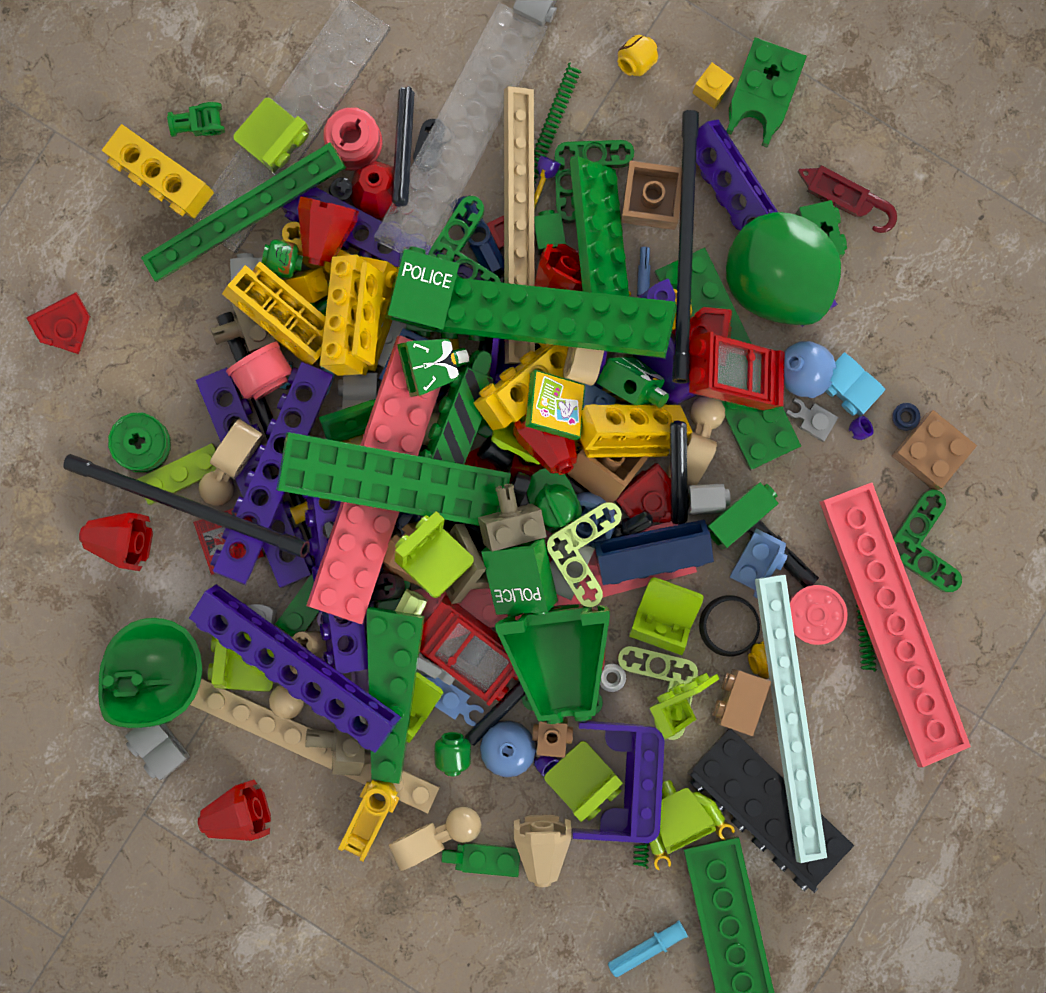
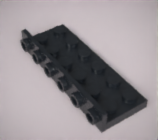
(759, 803)

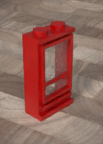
(736, 371)
(467, 651)

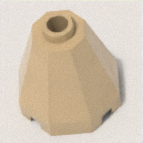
(542, 847)

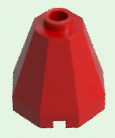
(373, 189)
(324, 229)
(559, 268)
(550, 450)
(119, 539)
(237, 814)

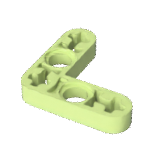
(575, 543)
(676, 677)

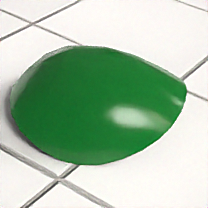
(784, 269)
(148, 674)

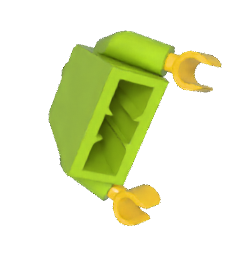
(685, 819)

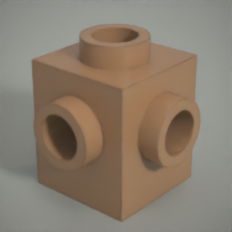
(552, 744)

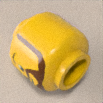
(637, 55)

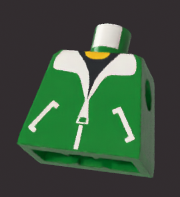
(430, 364)
(633, 381)

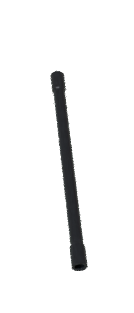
(681, 358)
(260, 405)
(283, 541)

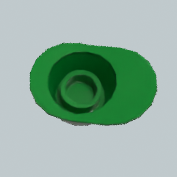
(555, 498)

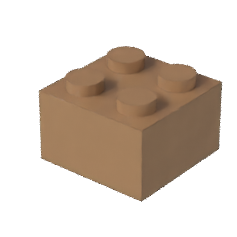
(652, 195)
(934, 450)
(606, 475)
(741, 701)

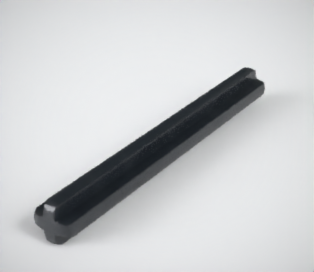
(403, 146)

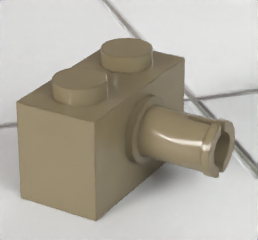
(245, 328)
(512, 524)
(347, 753)

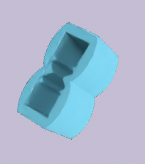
(854, 386)

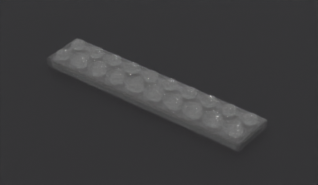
(309, 92)
(462, 130)

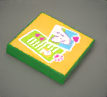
(555, 405)

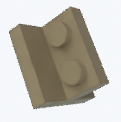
(475, 576)

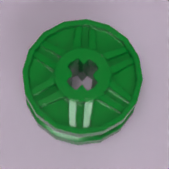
(126, 433)

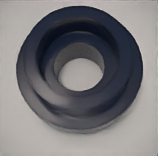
(914, 414)

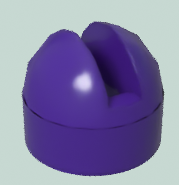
(861, 428)
(545, 763)

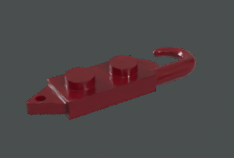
(847, 195)

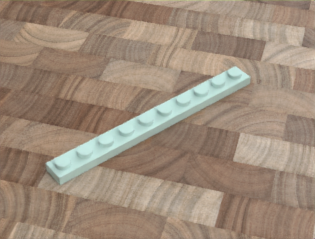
(791, 718)

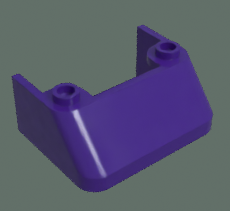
(643, 784)

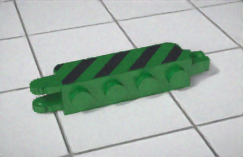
(459, 417)

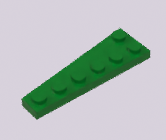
(392, 671)

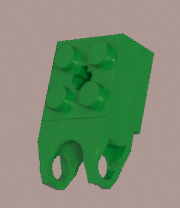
(761, 97)

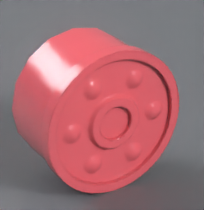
(354, 137)
(260, 372)
(818, 614)

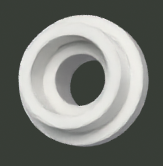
(621, 678)

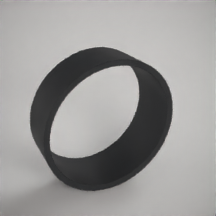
(703, 628)

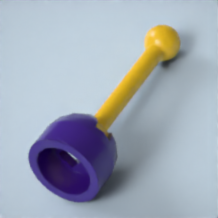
(547, 169)

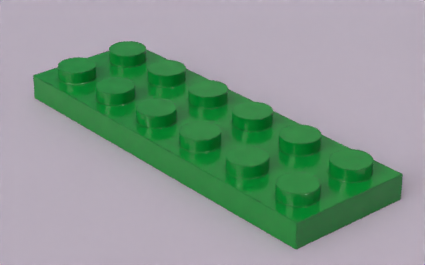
(599, 228)
(728, 917)

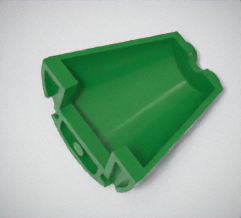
(558, 658)

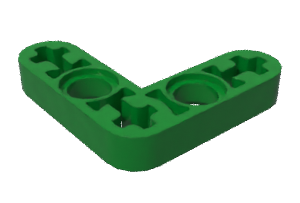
(580, 148)
(454, 247)
(914, 540)

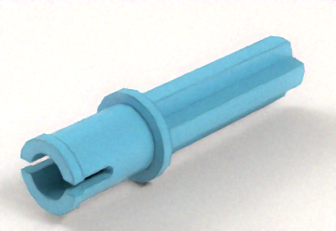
(647, 949)

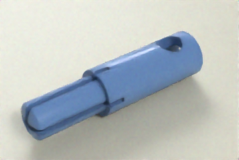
(643, 271)

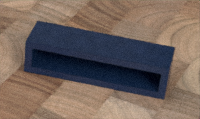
(654, 552)

